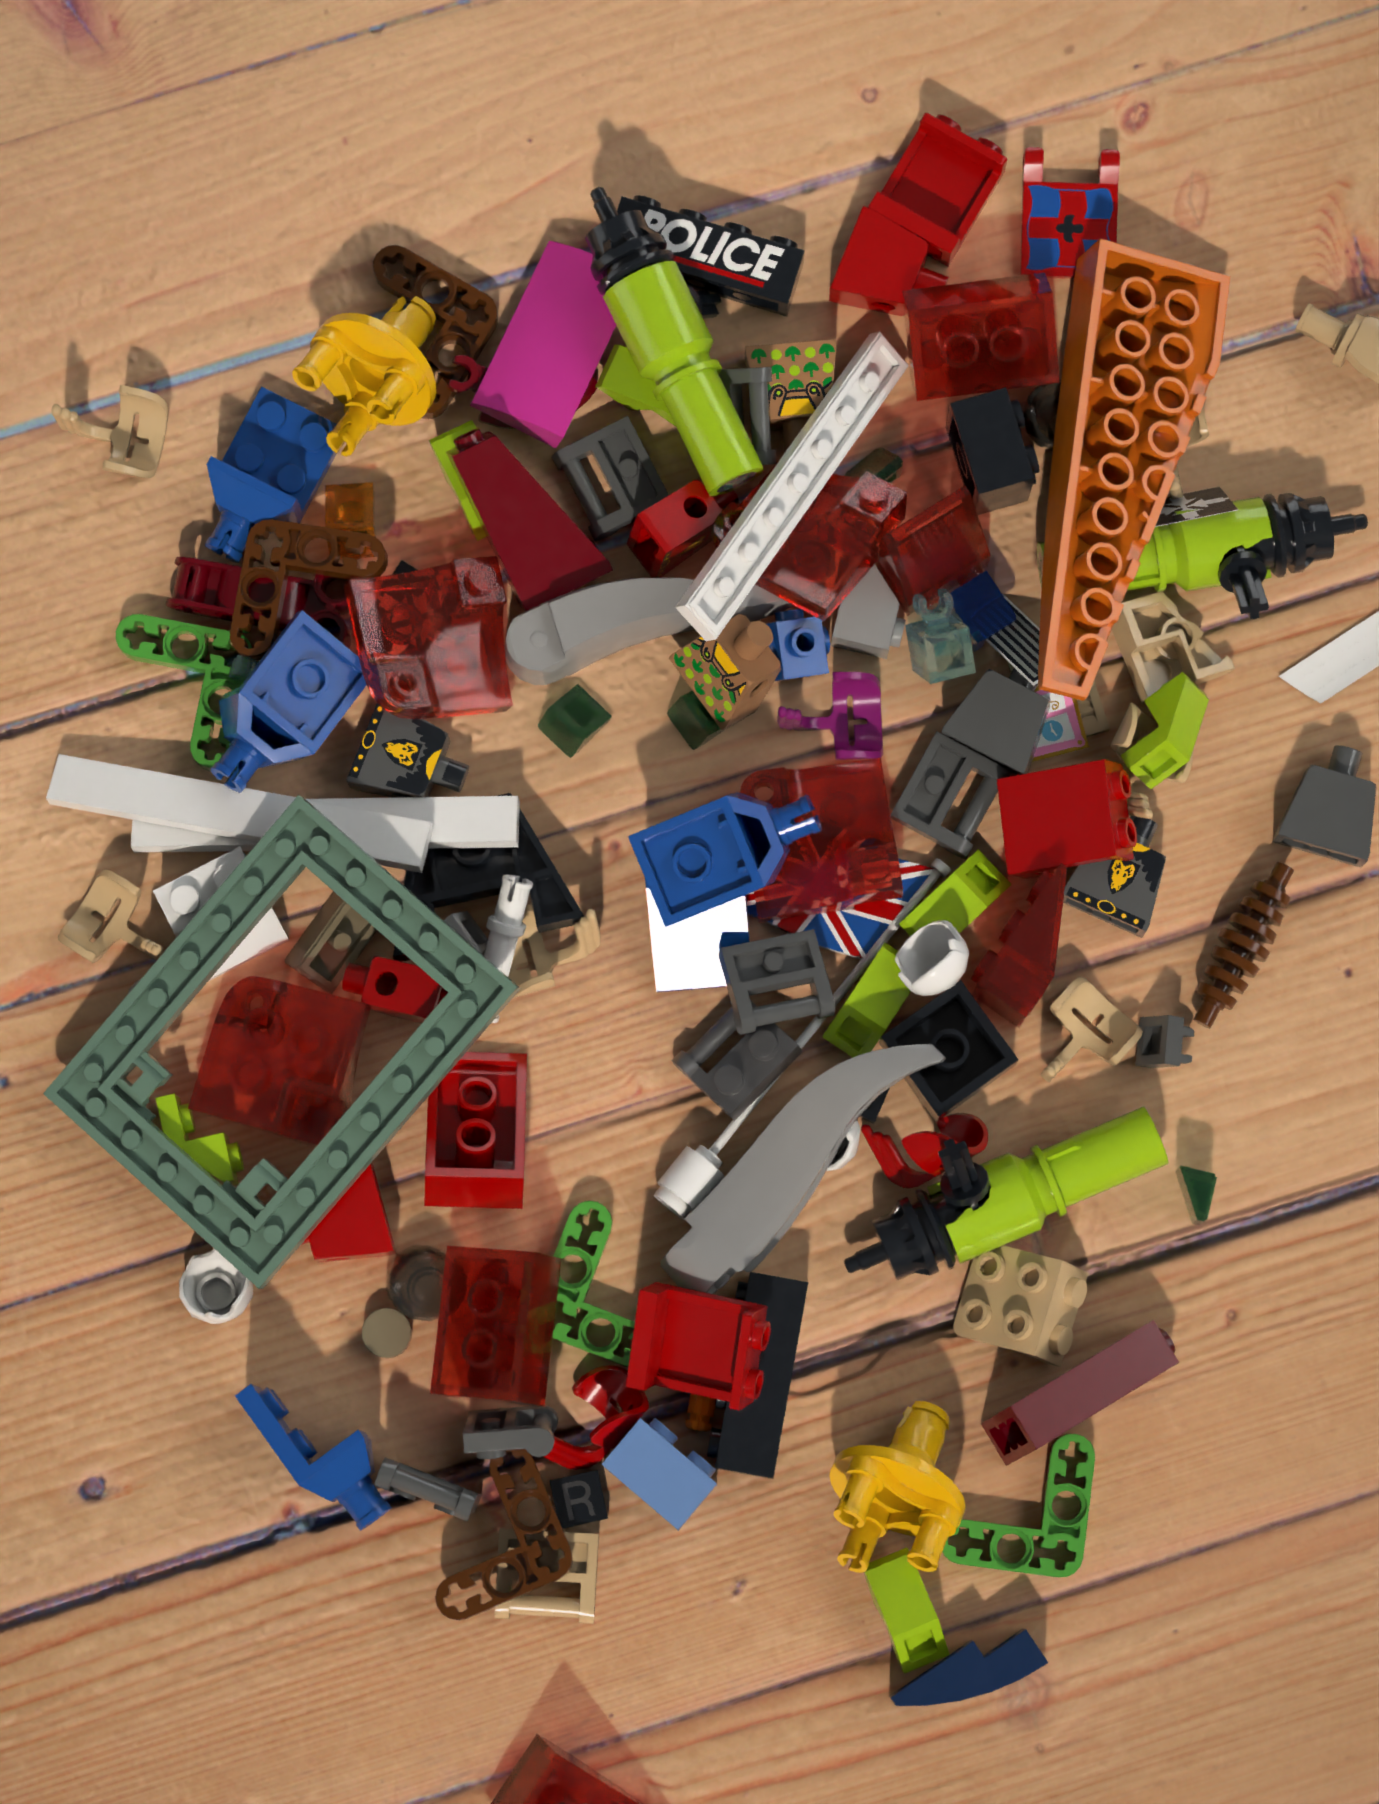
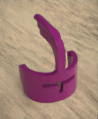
(866, 697)

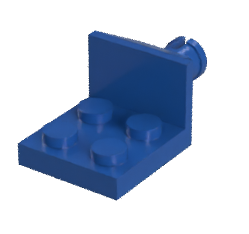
(268, 470)
(287, 701)
(718, 852)
(337, 1475)

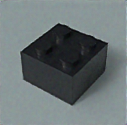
(991, 450)
(966, 1038)

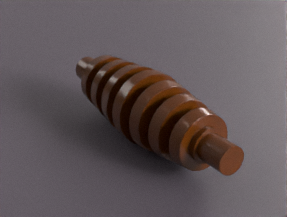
(1243, 944)

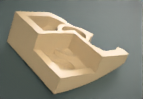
(1162, 645)

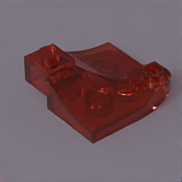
(831, 542)
(433, 639)
(852, 855)
(281, 1063)

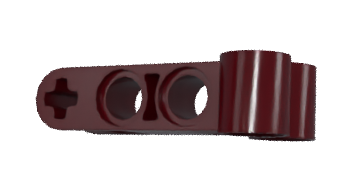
(212, 588)

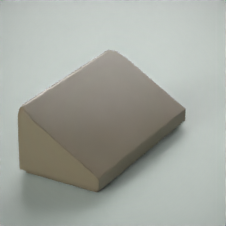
(330, 944)

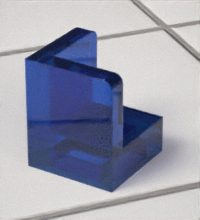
(982, 608)

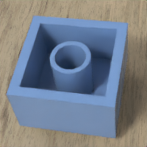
(660, 1472)

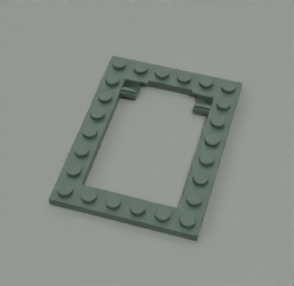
(114, 1112)

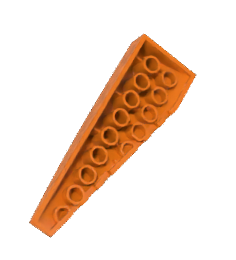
(1130, 388)

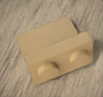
(1022, 1303)

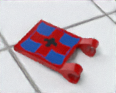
(1065, 217)

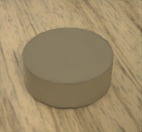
(386, 1333)

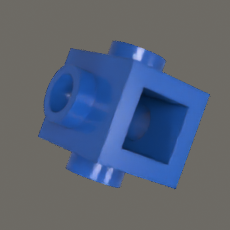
(799, 645)

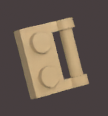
(583, 1571)

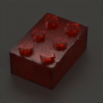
(981, 336)
(495, 1325)

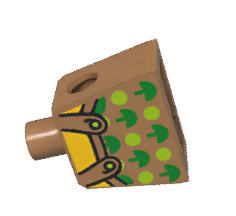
(799, 380)
(732, 671)

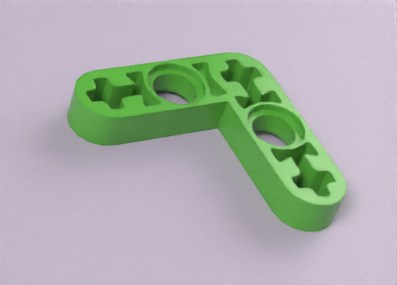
(215, 673)
(575, 1294)
(1051, 1526)

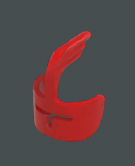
(924, 1148)
(602, 1389)

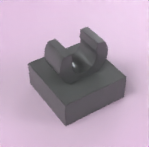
(1162, 1042)

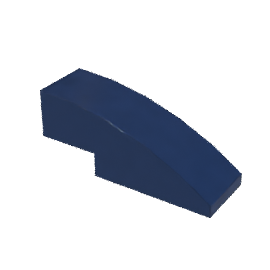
(971, 1674)

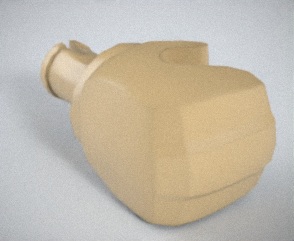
(1351, 340)

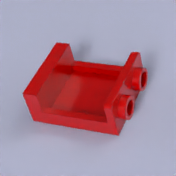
(941, 185)
(1066, 817)
(698, 1344)

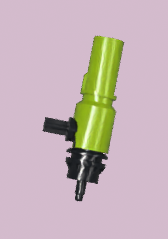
(670, 342)
(1240, 547)
(1008, 1196)

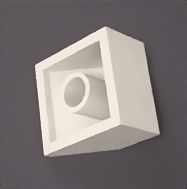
(190, 892)

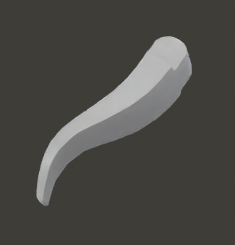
(605, 619)
(783, 1168)

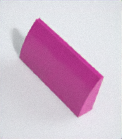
(548, 347)

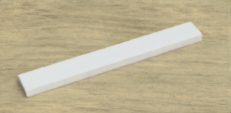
(791, 487)
(224, 812)
(455, 822)

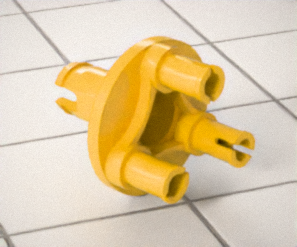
(372, 369)
(898, 1491)

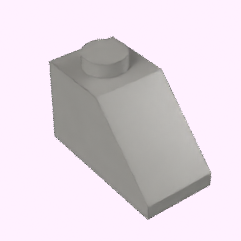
(869, 618)

